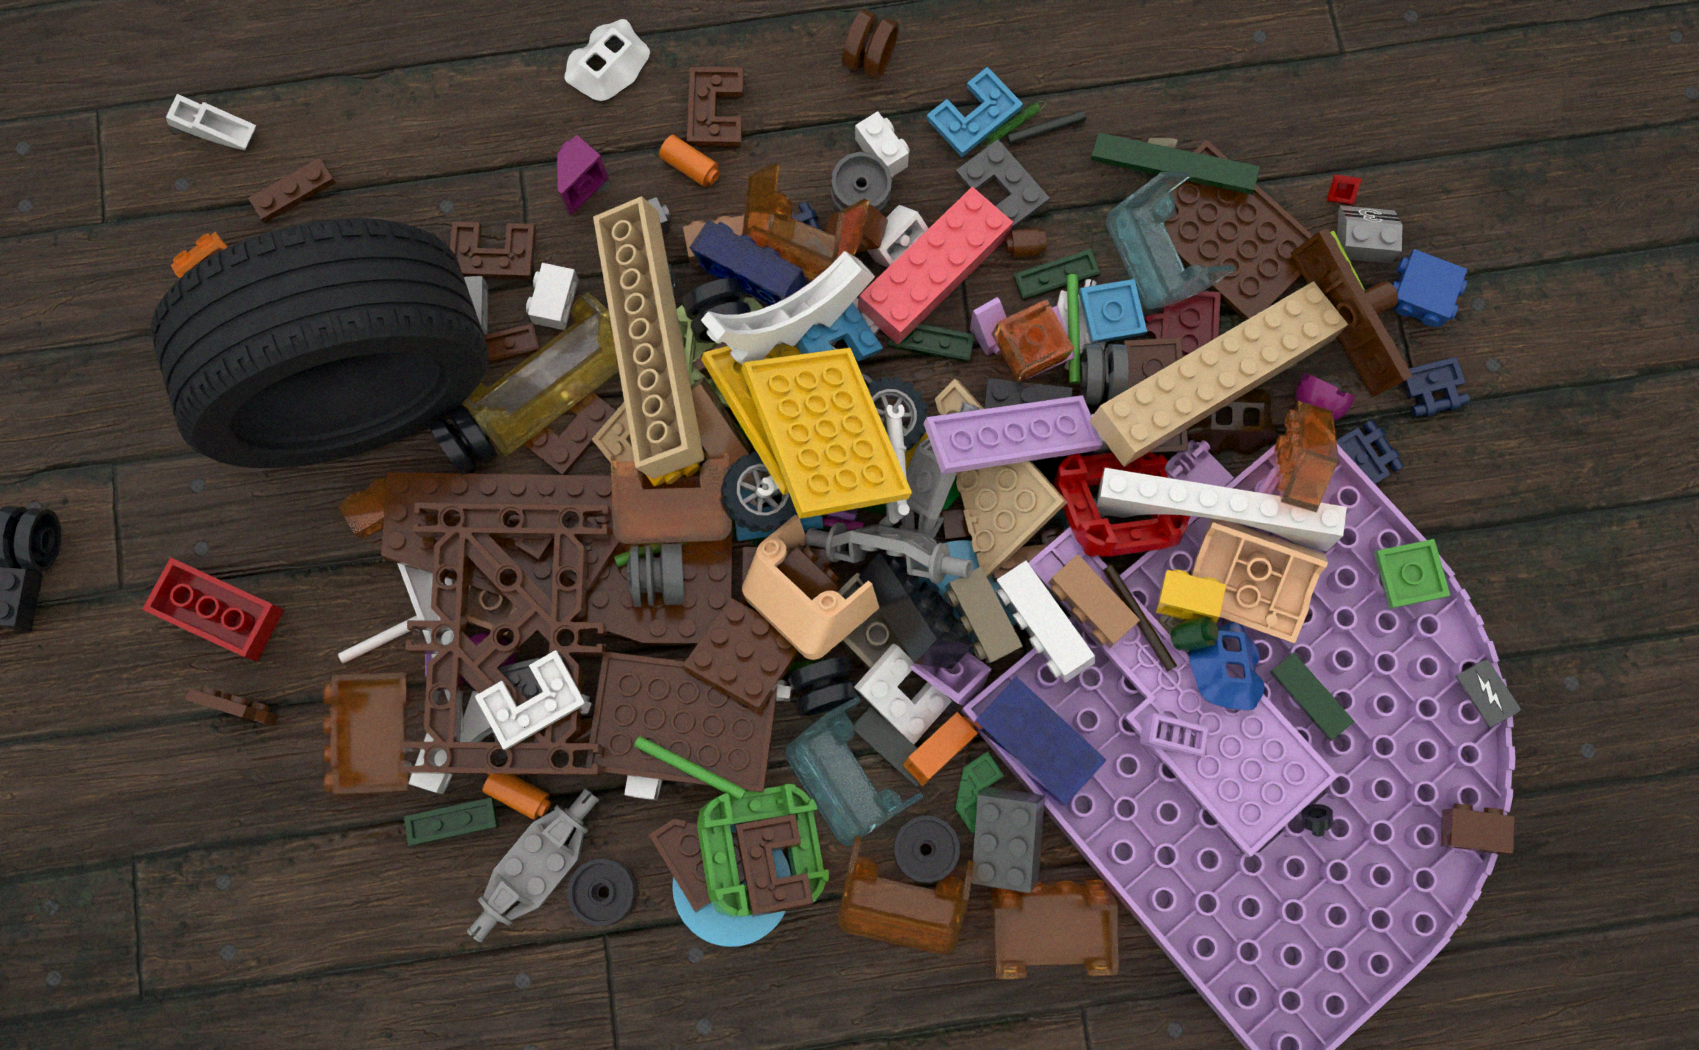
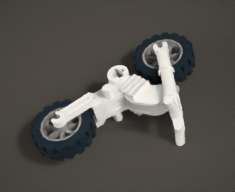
(900, 438)

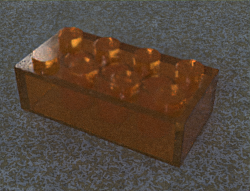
(1306, 456)

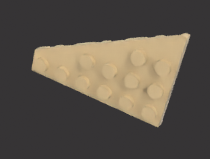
(1002, 501)

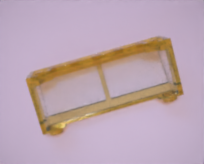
(548, 379)

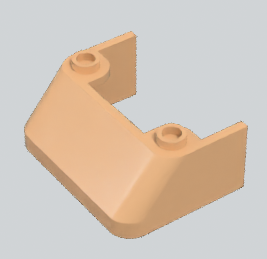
(806, 623)

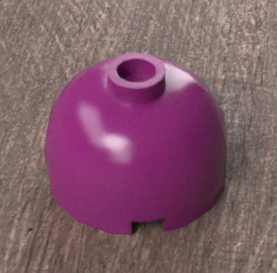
(1323, 395)

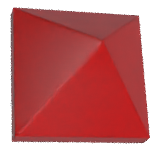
(1343, 189)

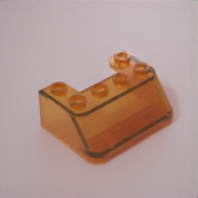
(672, 513)

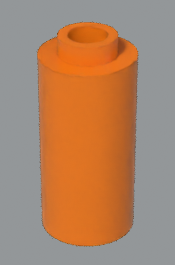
(689, 161)
(518, 795)

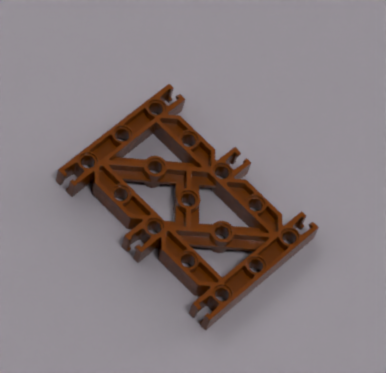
(534, 613)

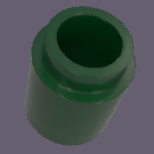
(1194, 634)

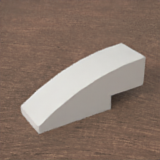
(210, 123)

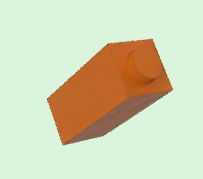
(940, 748)

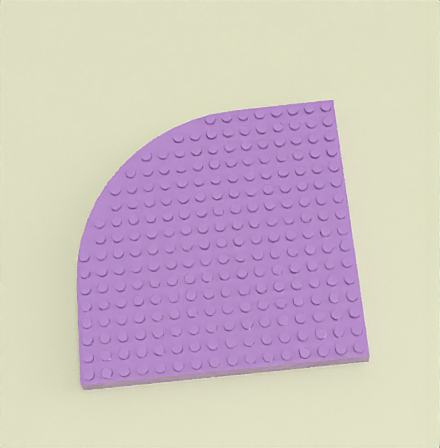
(1308, 926)

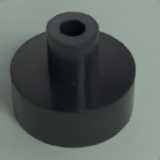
(1317, 818)

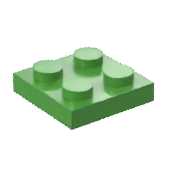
(1412, 574)

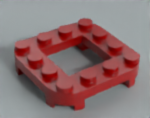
(1097, 534)

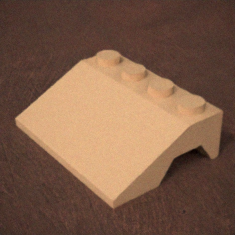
(1264, 577)

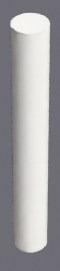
(375, 641)

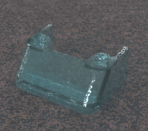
(1148, 249)
(838, 781)

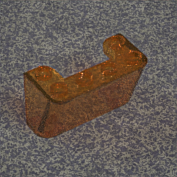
(364, 734)
(1055, 928)

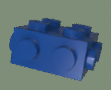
(1428, 288)

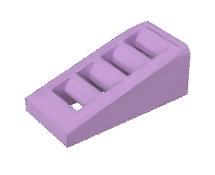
(1155, 735)

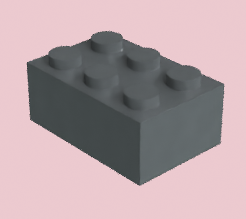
(1008, 839)

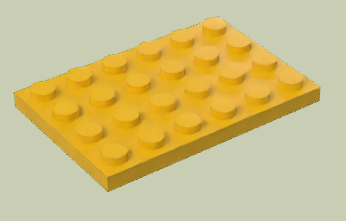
(825, 432)

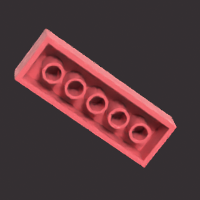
(934, 265)

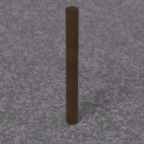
(1144, 624)

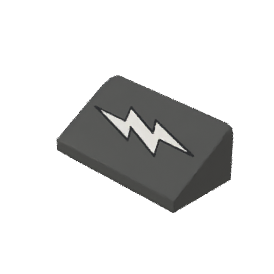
(1488, 693)

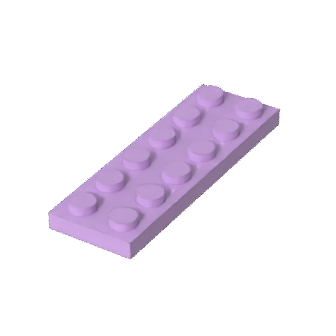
(1011, 434)

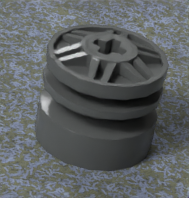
(656, 574)

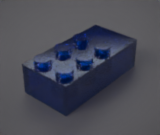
(738, 257)
(1039, 741)

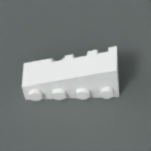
(1044, 622)

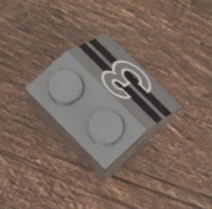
(1369, 233)

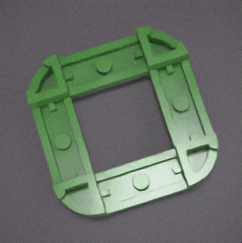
(718, 849)

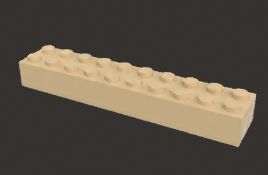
(647, 339)
(1217, 373)

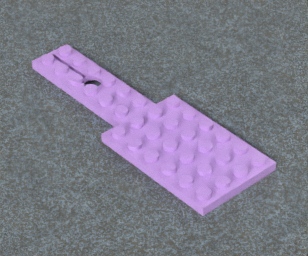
(1254, 761)

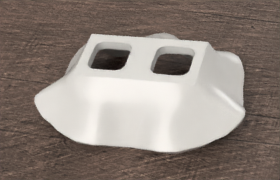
(620, 67)

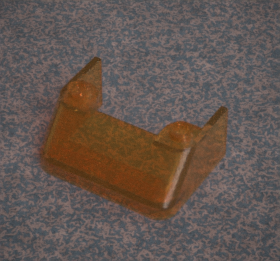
(771, 224)
(900, 910)

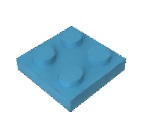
(1112, 311)

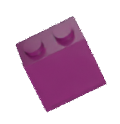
(578, 173)

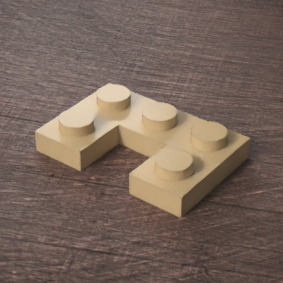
(615, 438)

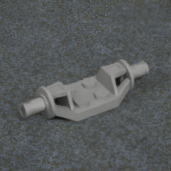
(928, 487)
(918, 548)
(534, 866)

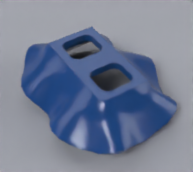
(1211, 672)

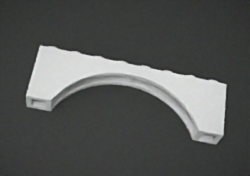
(1135, 494)

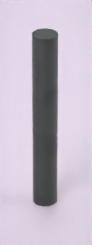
(1046, 127)

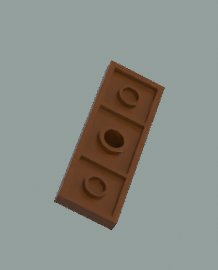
(1365, 335)

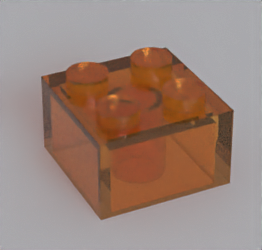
(1032, 340)

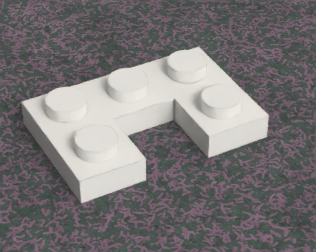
(881, 691)
(556, 701)

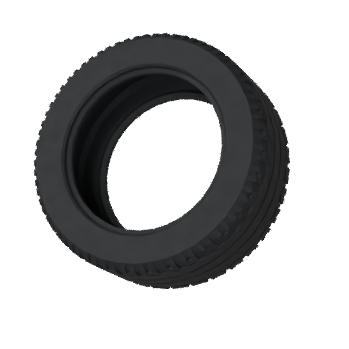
(318, 342)

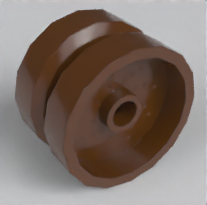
(870, 44)

